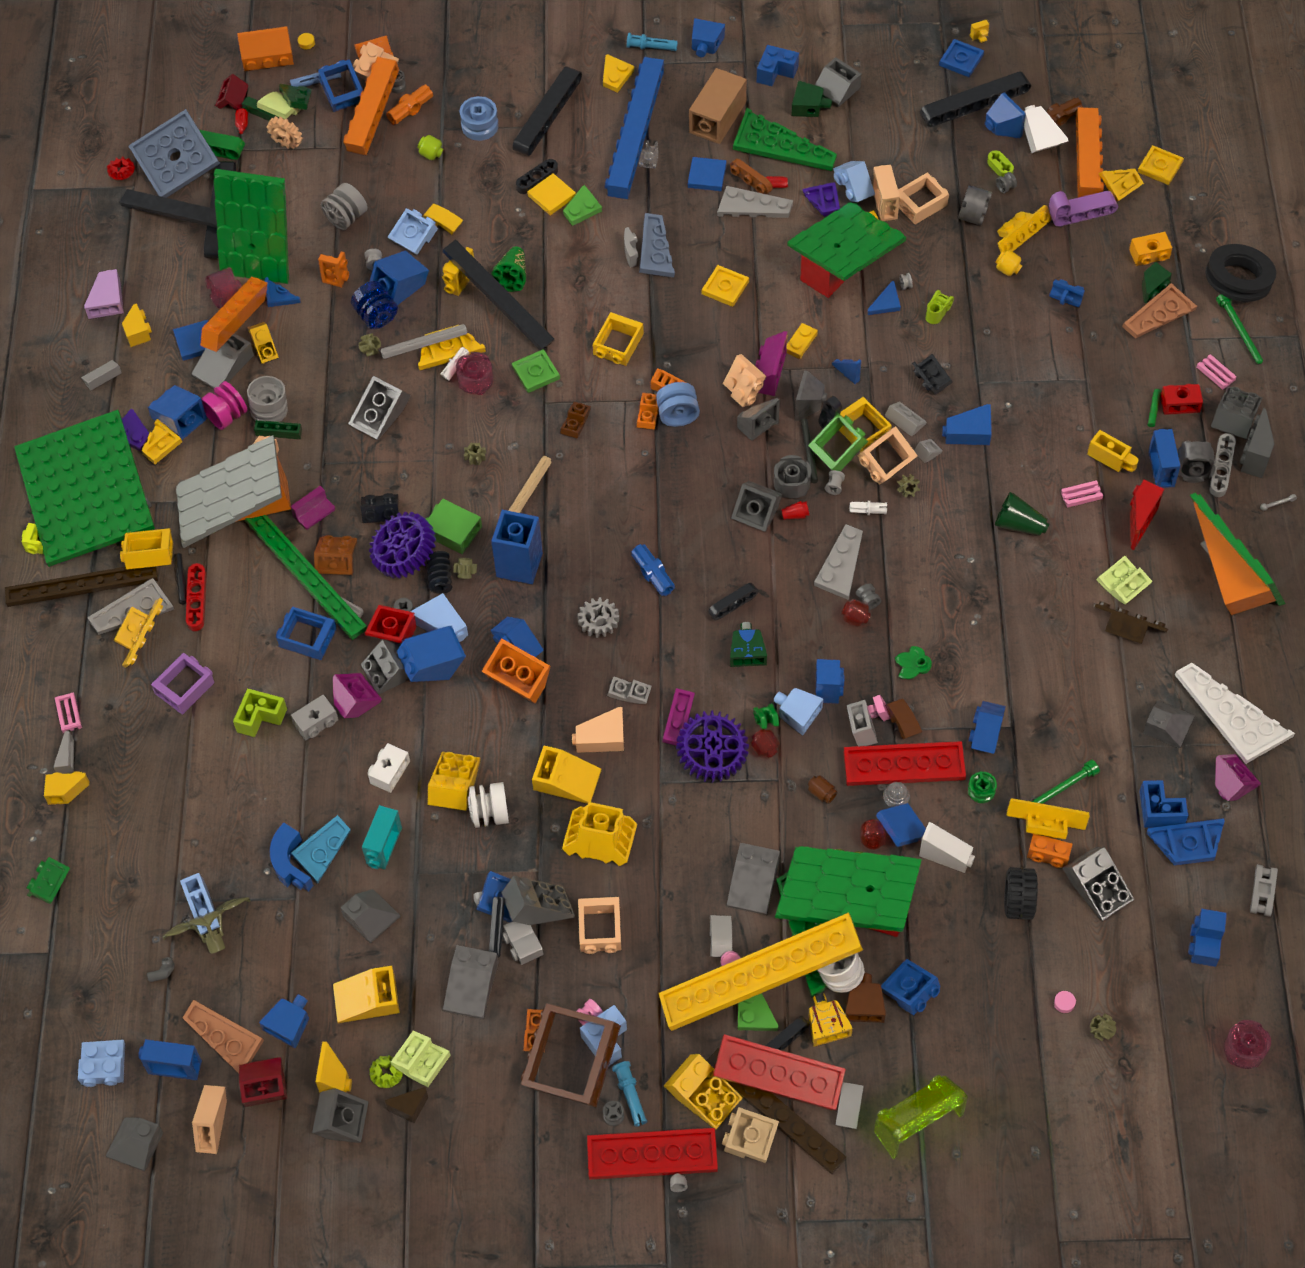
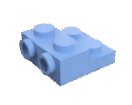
(413, 231)
(101, 1063)

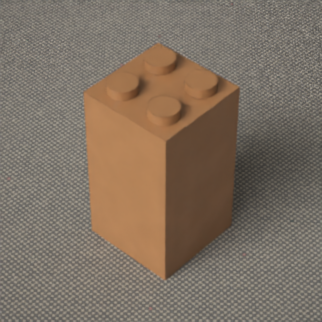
(717, 105)

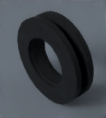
(1238, 288)

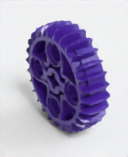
(402, 545)
(707, 753)

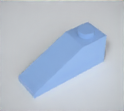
(199, 899)

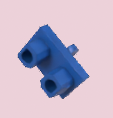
(1067, 293)

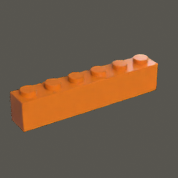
(371, 105)
(1088, 151)
(233, 314)

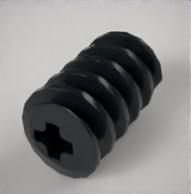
(439, 572)

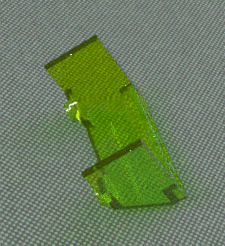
(918, 1112)

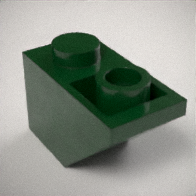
(1154, 281)

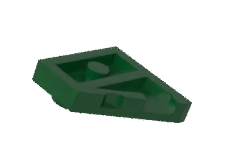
(296, 96)

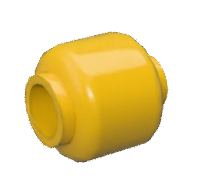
(1008, 263)

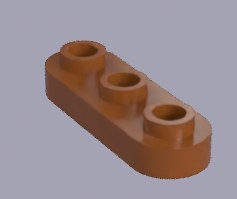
(750, 176)

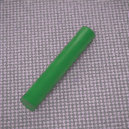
(1154, 408)

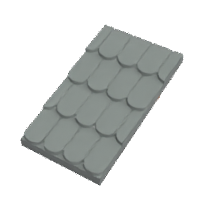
(232, 490)

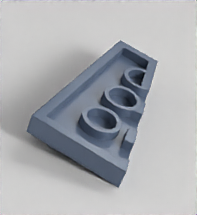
(655, 248)

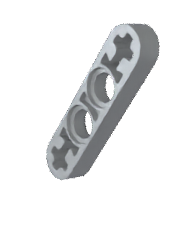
(1222, 465)

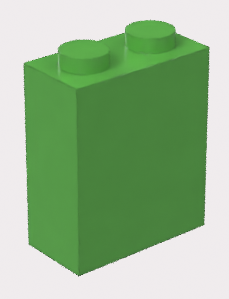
(454, 525)

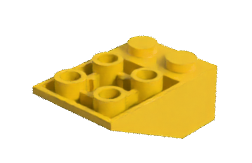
(565, 775)
(452, 780)
(366, 995)
(701, 1092)

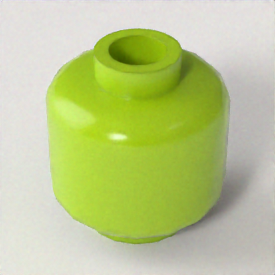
(430, 147)

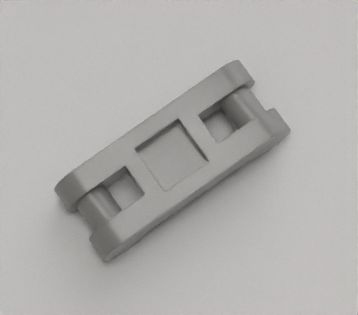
(1263, 890)

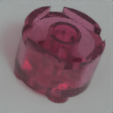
(222, 286)
(474, 373)
(1257, 1045)

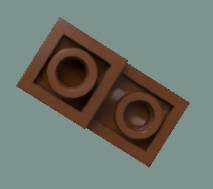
(575, 419)
(904, 718)

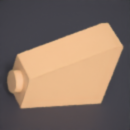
(600, 733)
(209, 1119)

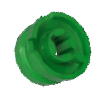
(975, 790)

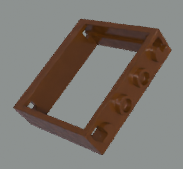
(600, 1064)

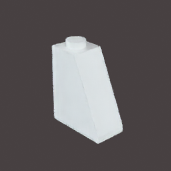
(1042, 130)
(945, 849)

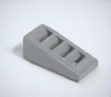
(65, 758)

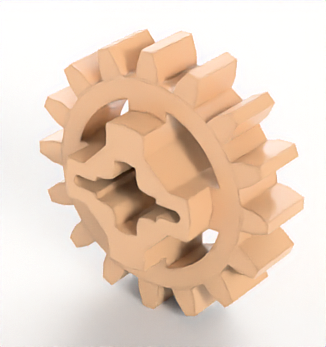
(284, 132)

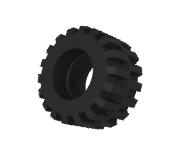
(1020, 893)

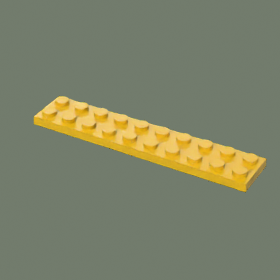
(760, 971)

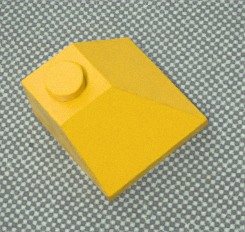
(331, 1072)

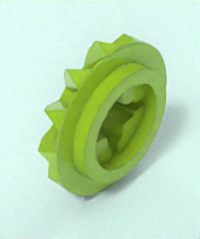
(385, 1080)

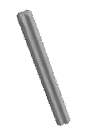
(423, 341)

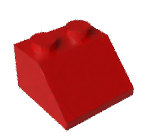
(392, 624)

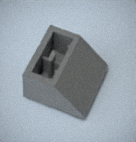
(839, 81)
(384, 666)

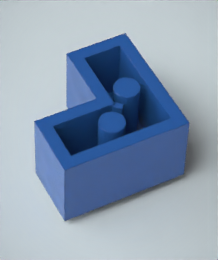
(776, 62)
(517, 633)
(829, 680)
(988, 726)
(1157, 809)
(1207, 934)

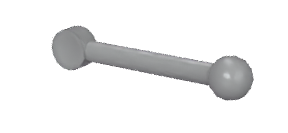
(1264, 507)

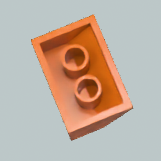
(265, 48)
(517, 670)

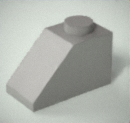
(861, 723)

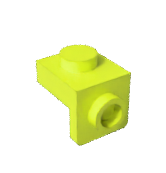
(30, 538)

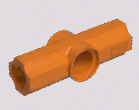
(409, 104)

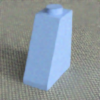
(439, 614)

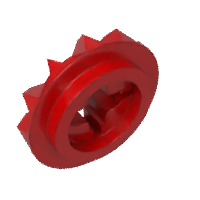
(125, 171)

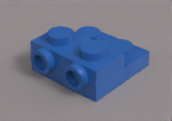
(911, 987)

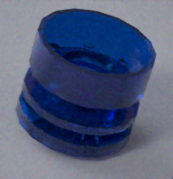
(374, 305)

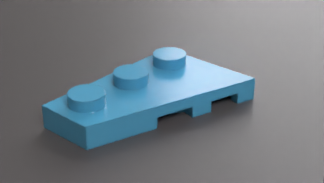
(321, 848)

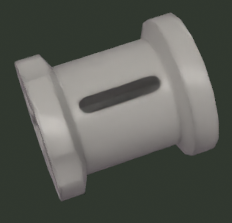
(834, 484)

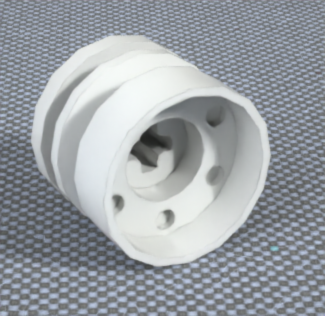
(488, 805)
(843, 974)

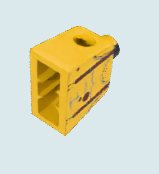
(828, 1021)

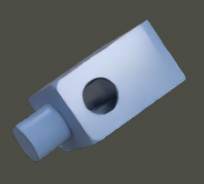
(799, 708)

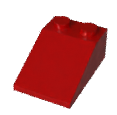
(1144, 508)

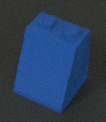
(400, 275)
(178, 411)
(431, 655)

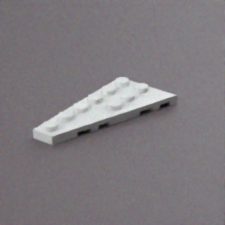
(1235, 717)

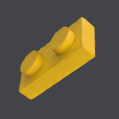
(801, 340)

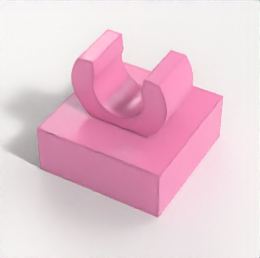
(878, 708)

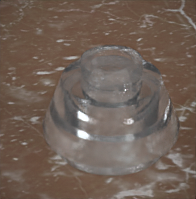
(896, 794)

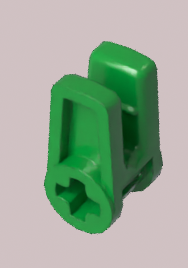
(766, 715)

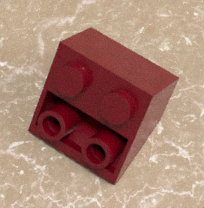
(262, 1082)

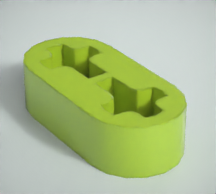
(1000, 164)

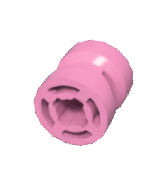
(590, 1008)

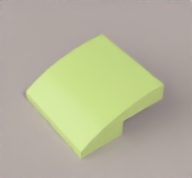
(276, 105)
(1124, 580)
(420, 1058)

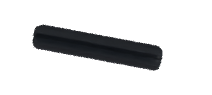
(497, 925)

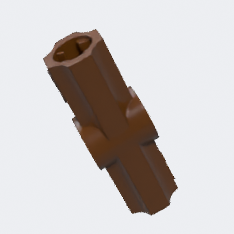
(1062, 112)

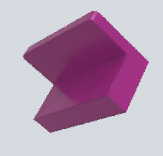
(312, 508)

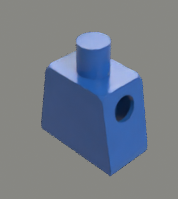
(707, 36)
(286, 1020)

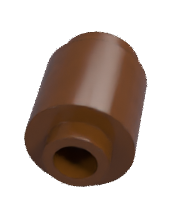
(822, 789)

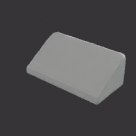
(101, 375)
(905, 418)

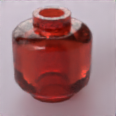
(856, 612)
(765, 743)
(872, 834)

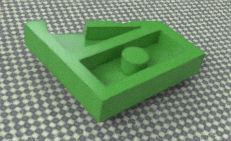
(582, 207)
(756, 1015)

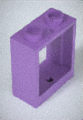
(183, 703)

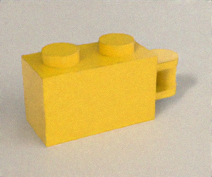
(1112, 452)

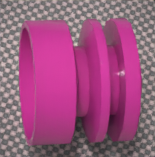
(223, 405)

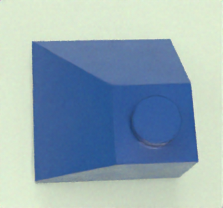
(1005, 118)

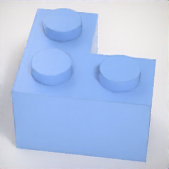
(856, 179)
(592, 1033)

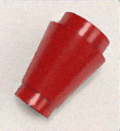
(796, 511)

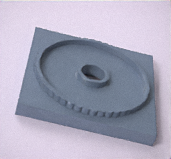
(156, 147)

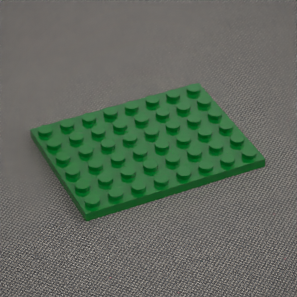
(83, 487)

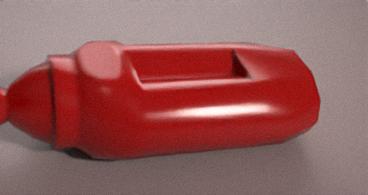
(241, 120)
(778, 181)

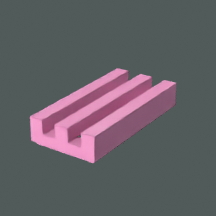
(1218, 371)
(1080, 491)
(71, 725)

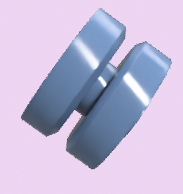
(479, 118)
(677, 404)

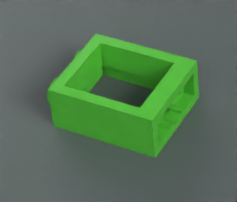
(828, 432)

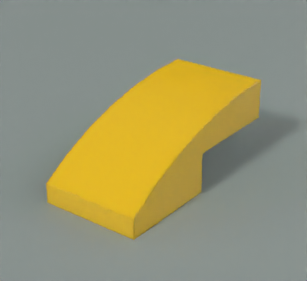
(444, 218)

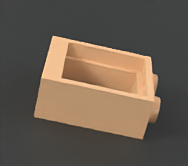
(886, 192)
(917, 213)
(901, 447)
(599, 906)

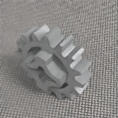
(598, 617)

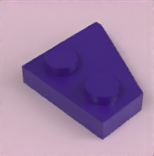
(823, 198)
(135, 430)

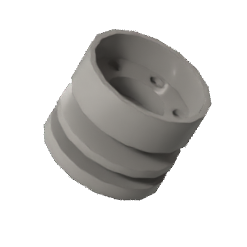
(344, 206)
(267, 399)

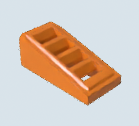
(664, 377)

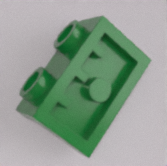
(48, 881)

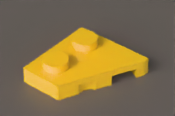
(160, 442)

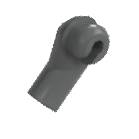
(164, 971)

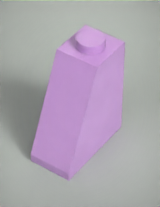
(105, 296)

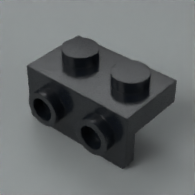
(933, 374)
(379, 507)

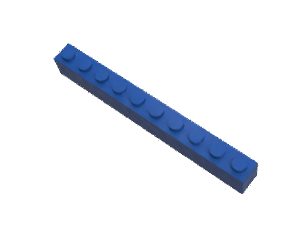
(635, 128)

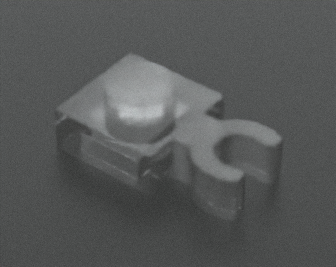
(649, 156)

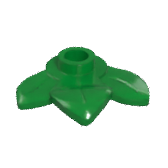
(911, 661)

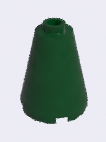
(1021, 517)

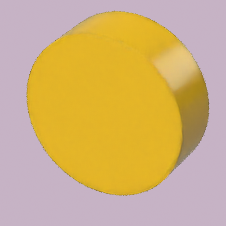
(306, 41)

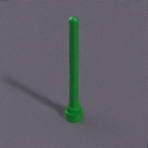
(1225, 302)
(1089, 769)

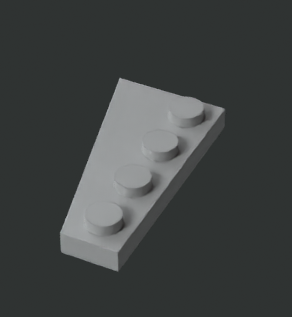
(745, 202)
(840, 565)
(141, 598)

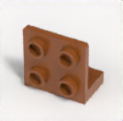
(335, 555)

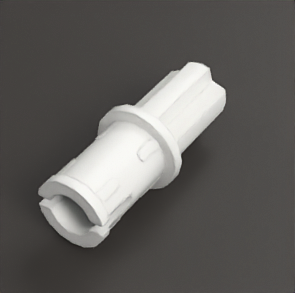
(450, 369)
(868, 507)

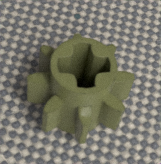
(369, 344)
(474, 453)
(912, 486)
(464, 568)
(1103, 1027)

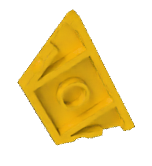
(443, 351)

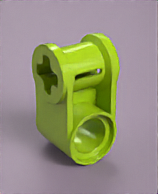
(938, 307)

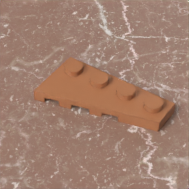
(1162, 309)
(229, 1039)

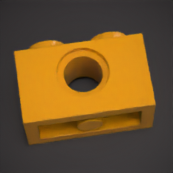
(1150, 248)

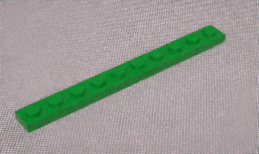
(307, 576)

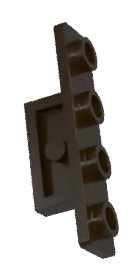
(1128, 626)

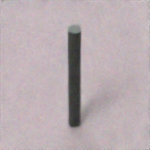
(809, 452)

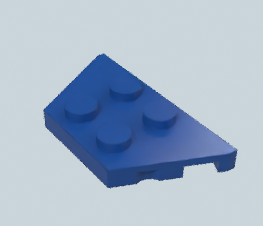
(1188, 841)

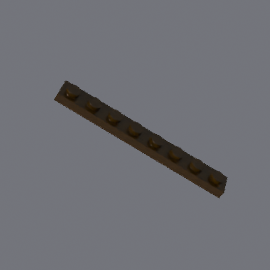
(78, 585)
(789, 1123)

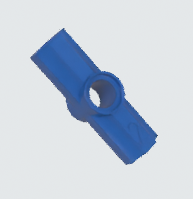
(653, 569)

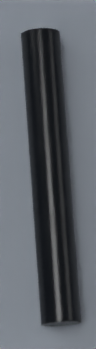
(180, 578)

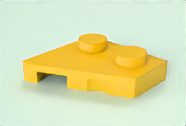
(616, 73)
(1121, 182)

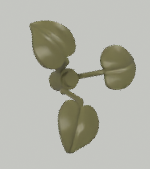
(212, 937)

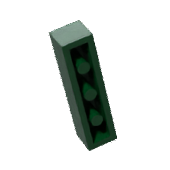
(251, 106)
(278, 429)

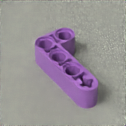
(1082, 208)

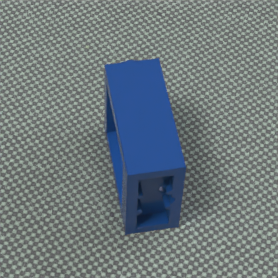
(345, 100)
(1164, 458)
(323, 640)
(170, 1059)

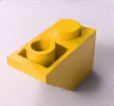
(135, 328)
(263, 342)
(63, 788)

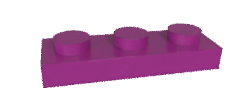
(678, 715)

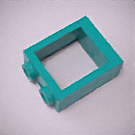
(381, 837)

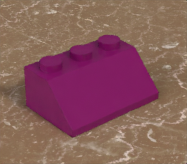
(772, 361)

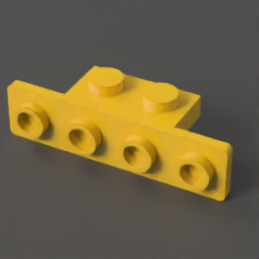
(1022, 228)
(134, 628)
(1047, 819)

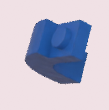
(282, 845)

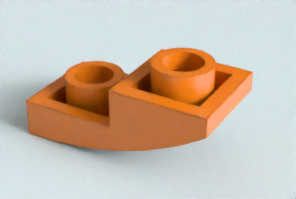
(648, 411)
(532, 1023)

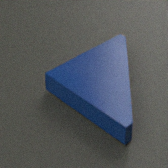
(279, 295)
(886, 302)
(849, 368)

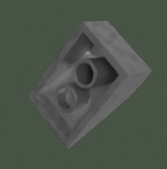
(378, 408)
(753, 878)
(470, 981)

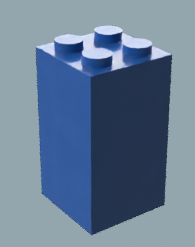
(517, 546)

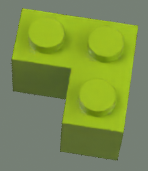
(257, 708)

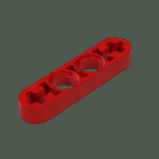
(196, 597)

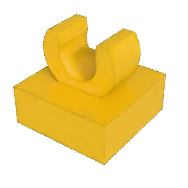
(979, 30)

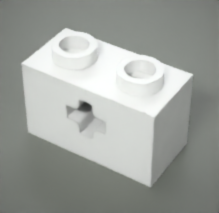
(388, 767)

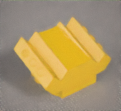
(600, 833)

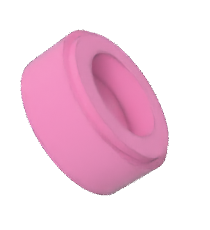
(729, 957)
(1064, 1002)

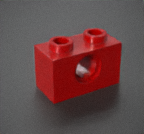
(1181, 399)

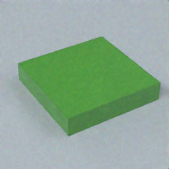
(535, 371)

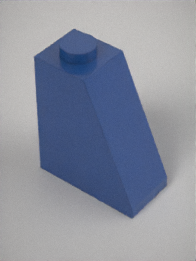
(969, 427)

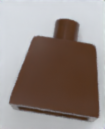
(866, 1002)

